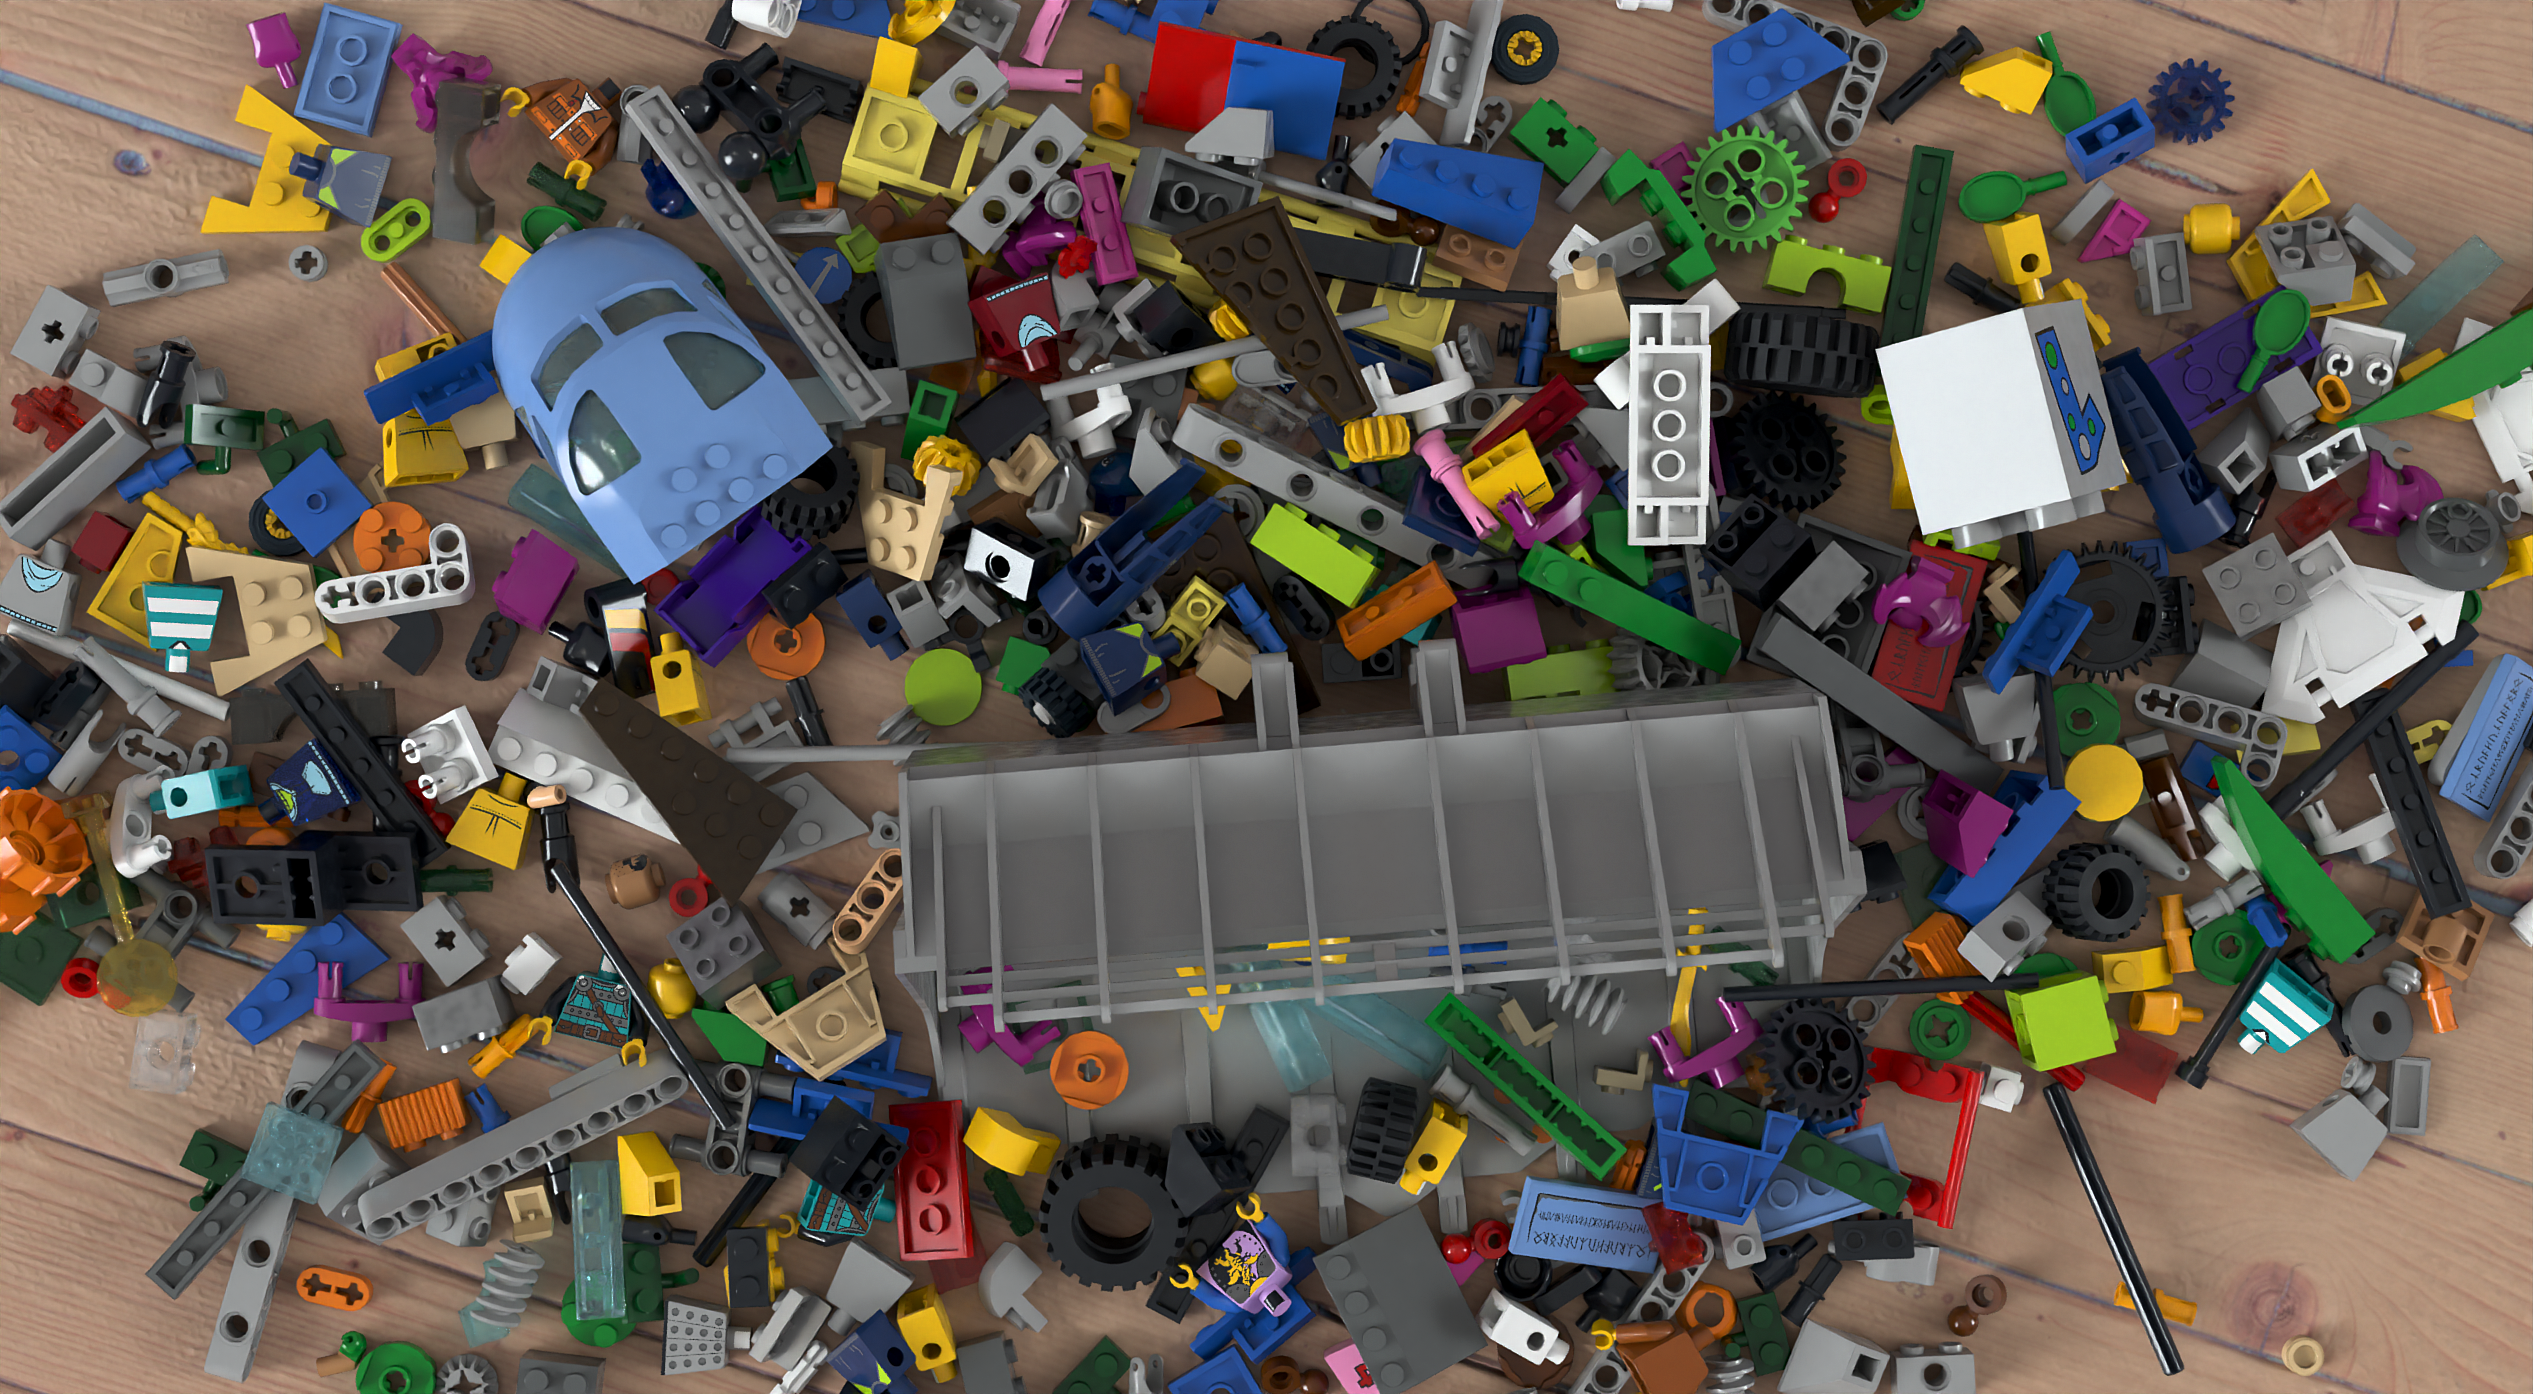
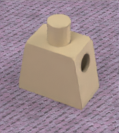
(1590, 306)
(488, 428)

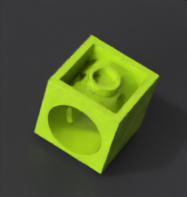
(2062, 1020)

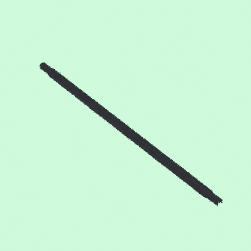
(1550, 298)

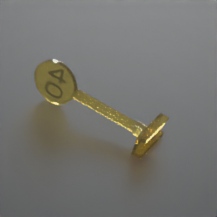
(136, 973)

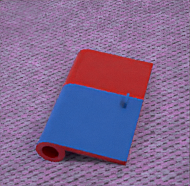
(1205, 72)

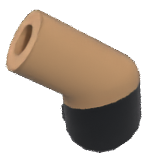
(541, 796)

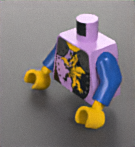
(1246, 1268)

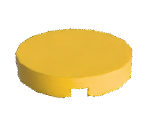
(918, 20)
(2104, 781)

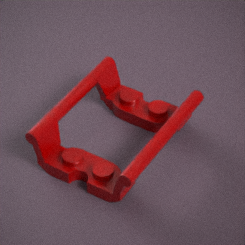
(1948, 1085)

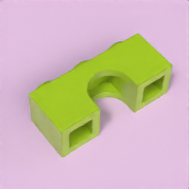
(1860, 280)

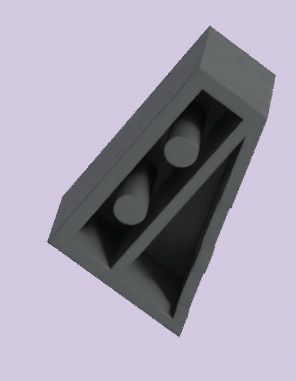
(988, 1365)

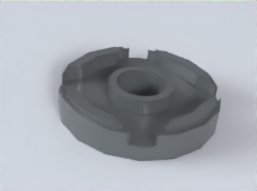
(2395, 1020)

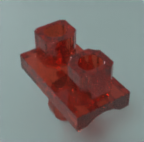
(49, 410)
(2314, 512)
(190, 860)
(1673, 1238)

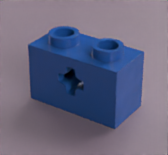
(2110, 140)

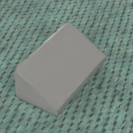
(809, 223)

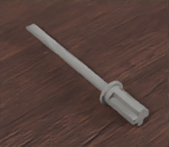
(1259, 173)

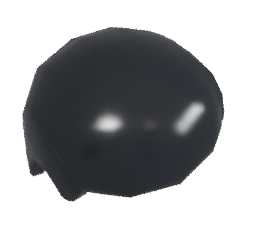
(1522, 1276)

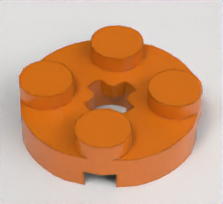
(376, 525)
(798, 660)
(1101, 1088)

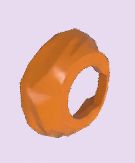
(1685, 1311)

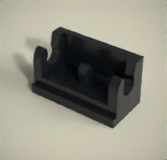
(838, 91)

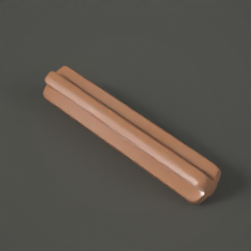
(419, 302)

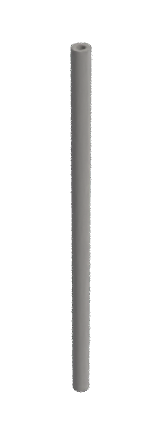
(1190, 358)
(832, 753)

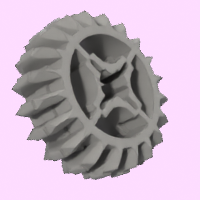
(1647, 665)

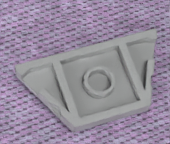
(818, 824)

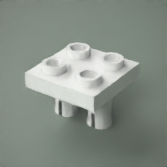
(2360, 356)
(450, 756)

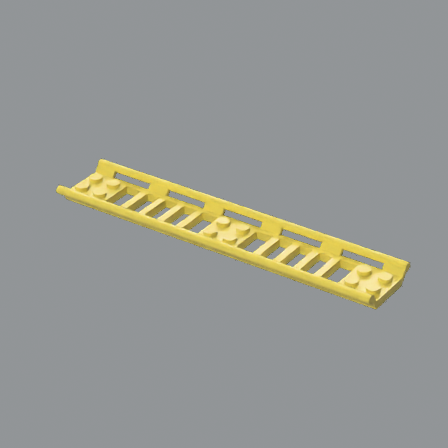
(897, 135)

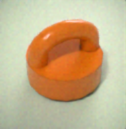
(825, 196)

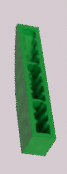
(2477, 366)
(1629, 607)
(2290, 871)
(1526, 1087)

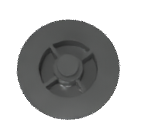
(2453, 545)

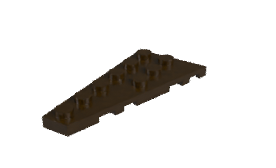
(1271, 286)
(1223, 561)
(703, 800)

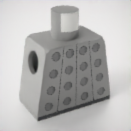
(699, 1336)

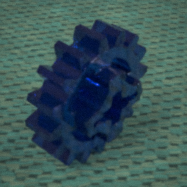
(2190, 117)

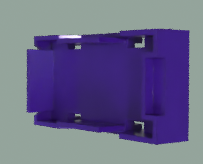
(2219, 362)
(730, 586)

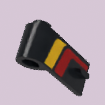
(623, 616)

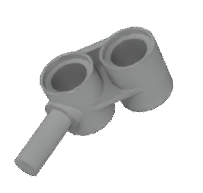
(1100, 333)
(1917, 1270)

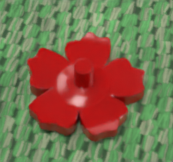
(1076, 256)

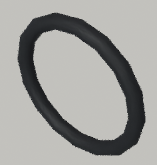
(1424, 31)

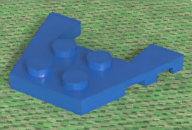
(1713, 1175)

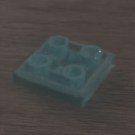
(292, 1153)

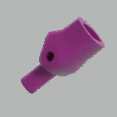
(275, 46)

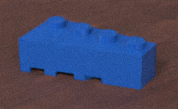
(1462, 188)
(2031, 826)

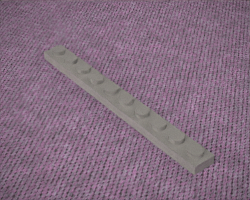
(758, 255)

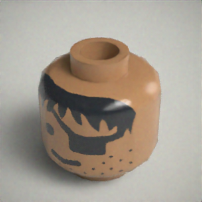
(634, 881)

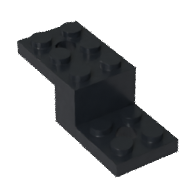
(314, 877)

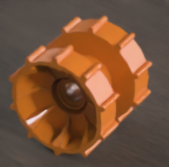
(37, 855)

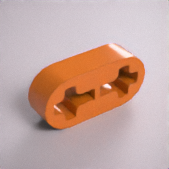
(336, 1278)

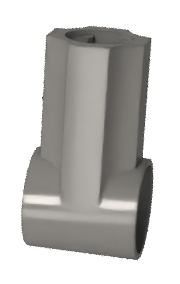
(632, 143)

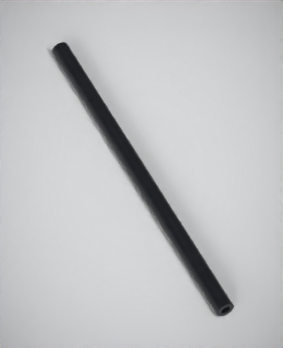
(2043, 682)
(1879, 987)
(642, 996)

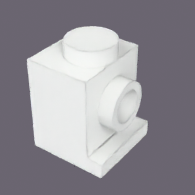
(1577, 241)
(529, 965)
(2000, 1087)

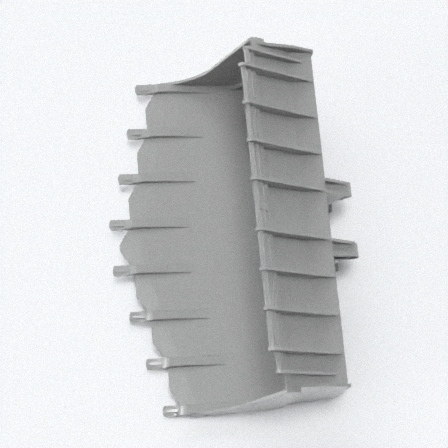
(1371, 829)

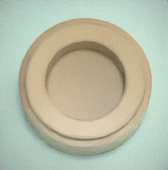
(2302, 1355)

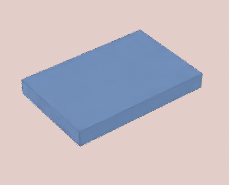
(348, 70)

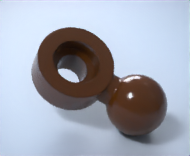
(1422, 230)
(1964, 1319)
(1283, 1376)

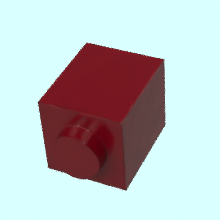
(102, 542)

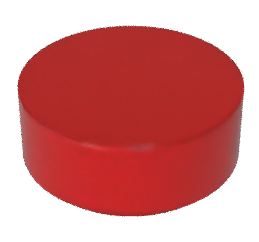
(660, 585)

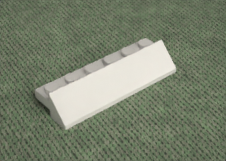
(1668, 424)
(562, 749)

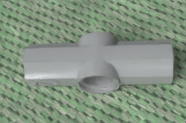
(143, 284)

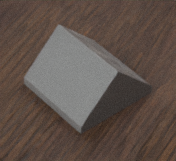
(2224, 667)

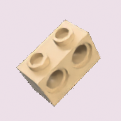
(1225, 658)

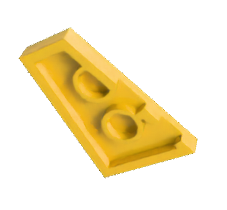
(147, 557)

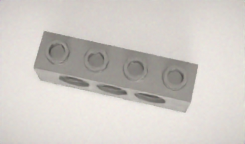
(1049, 126)

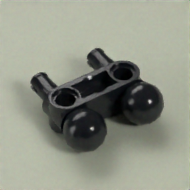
(762, 124)

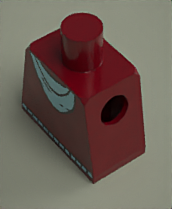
(1019, 319)

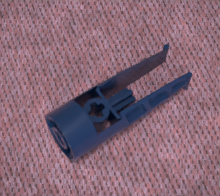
(2162, 456)
(1125, 559)

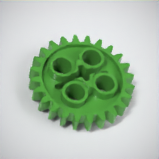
(1775, 169)

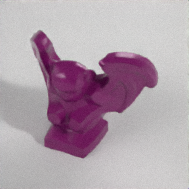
(429, 67)
(1037, 238)
(2387, 502)
(1921, 597)

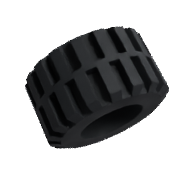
(1379, 45)
(853, 322)
(816, 513)
(2121, 895)
(1382, 1130)

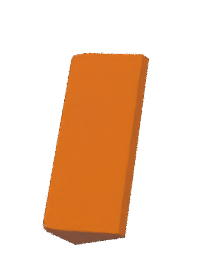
(1396, 611)

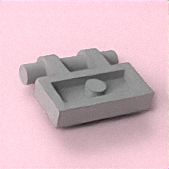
(779, 736)

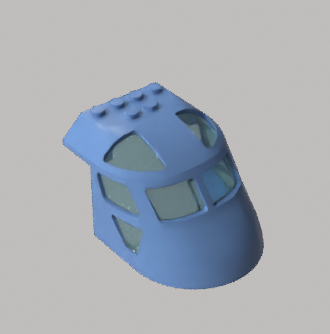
(646, 393)

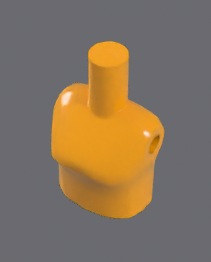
(1111, 106)
(2333, 398)
(2160, 1011)

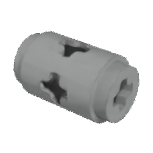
(790, 890)

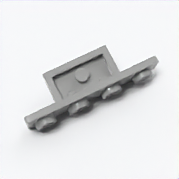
(1458, 69)

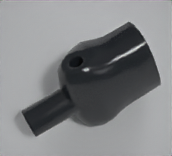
(1328, 178)
(583, 647)
(655, 1231)
(1780, 1263)
(1608, 1298)

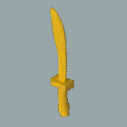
(1680, 1013)

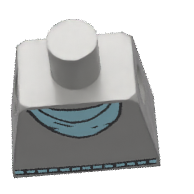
(42, 590)

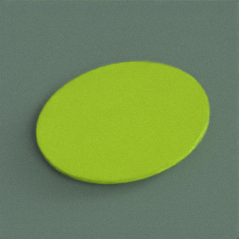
(943, 687)

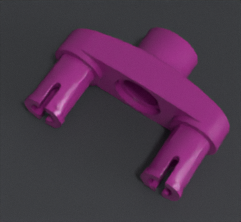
(1564, 513)
(368, 1016)
(980, 1028)
(1717, 1061)

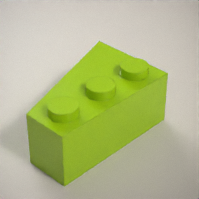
(1316, 554)
(1562, 673)

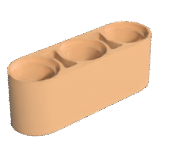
(870, 919)

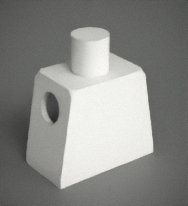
(1520, 1329)

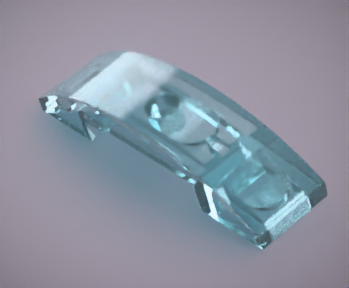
(2441, 291)

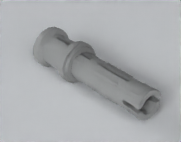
(140, 699)
(1467, 1100)

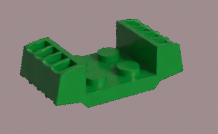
(1661, 200)

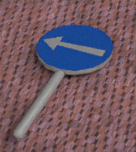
(823, 271)

